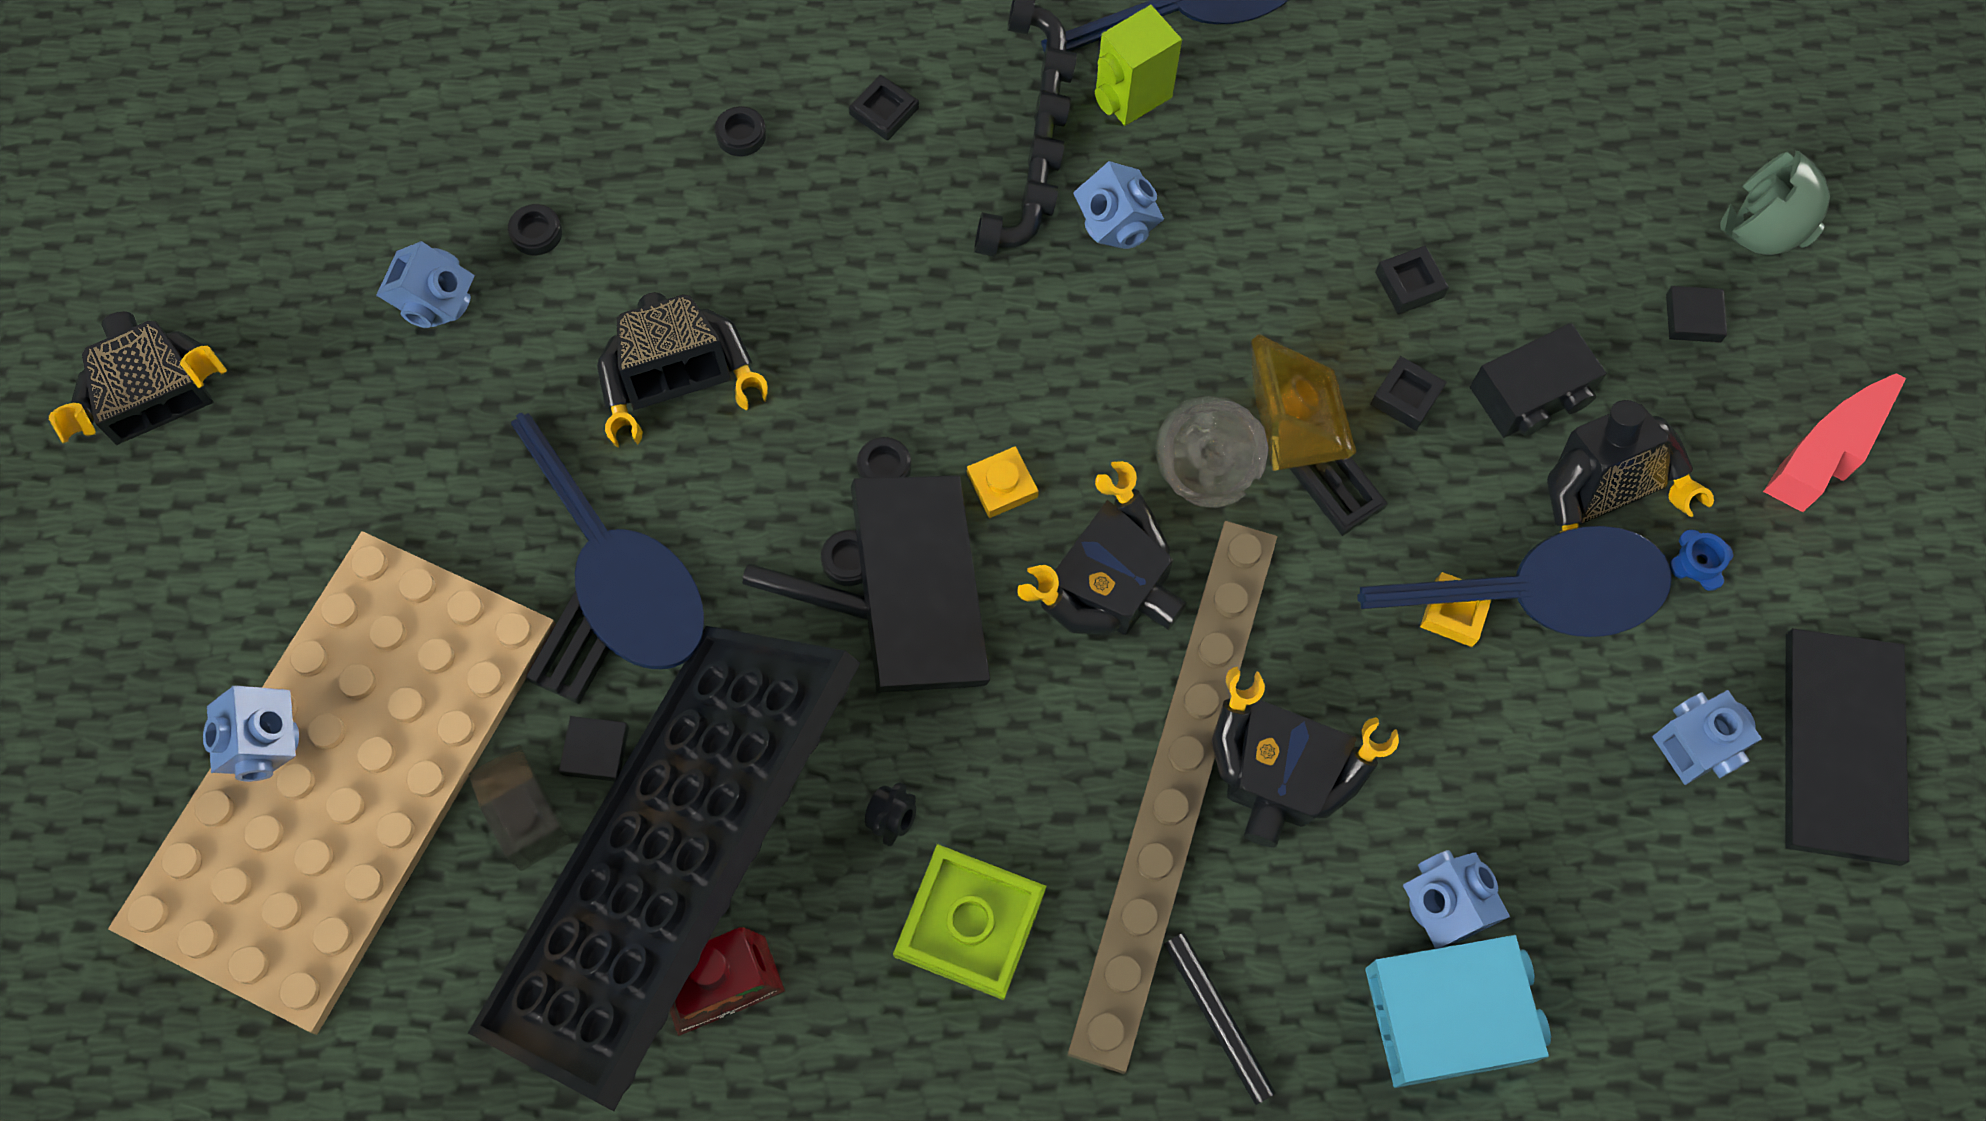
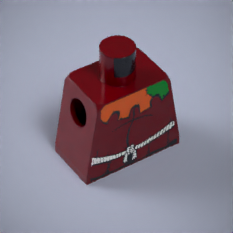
(726, 980)

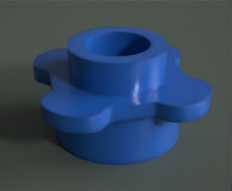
(1709, 546)

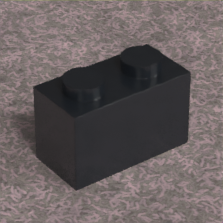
(1538, 381)

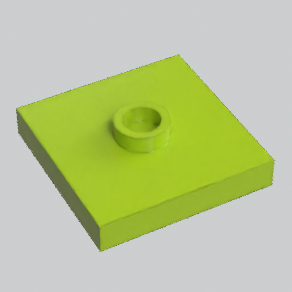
(970, 922)

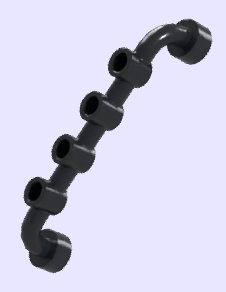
(1045, 151)

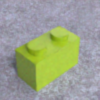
(1137, 65)

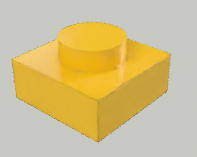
(1002, 482)
(1456, 620)

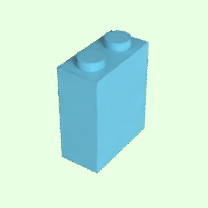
(1457, 1011)

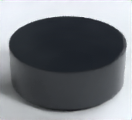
(740, 131)
(535, 229)
(883, 459)
(841, 558)

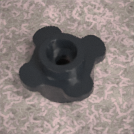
(891, 812)

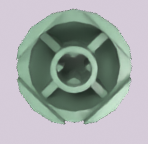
(1786, 203)

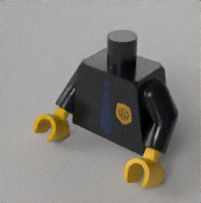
(1112, 568)
(1287, 762)

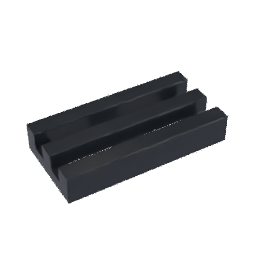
(1327, 503)
(552, 647)

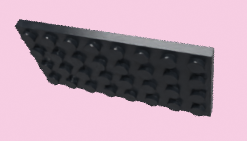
(662, 860)

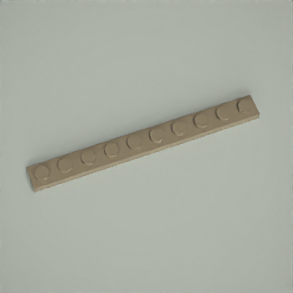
(1171, 803)

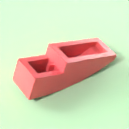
(1834, 445)

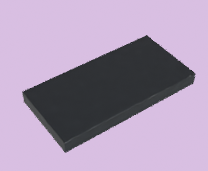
(919, 583)
(1846, 747)

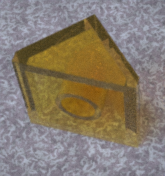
(1298, 407)

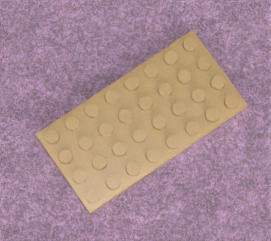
(393, 706)

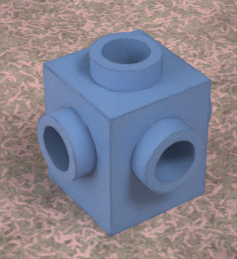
(1118, 206)
(426, 285)
(250, 732)
(1708, 736)
(1454, 898)

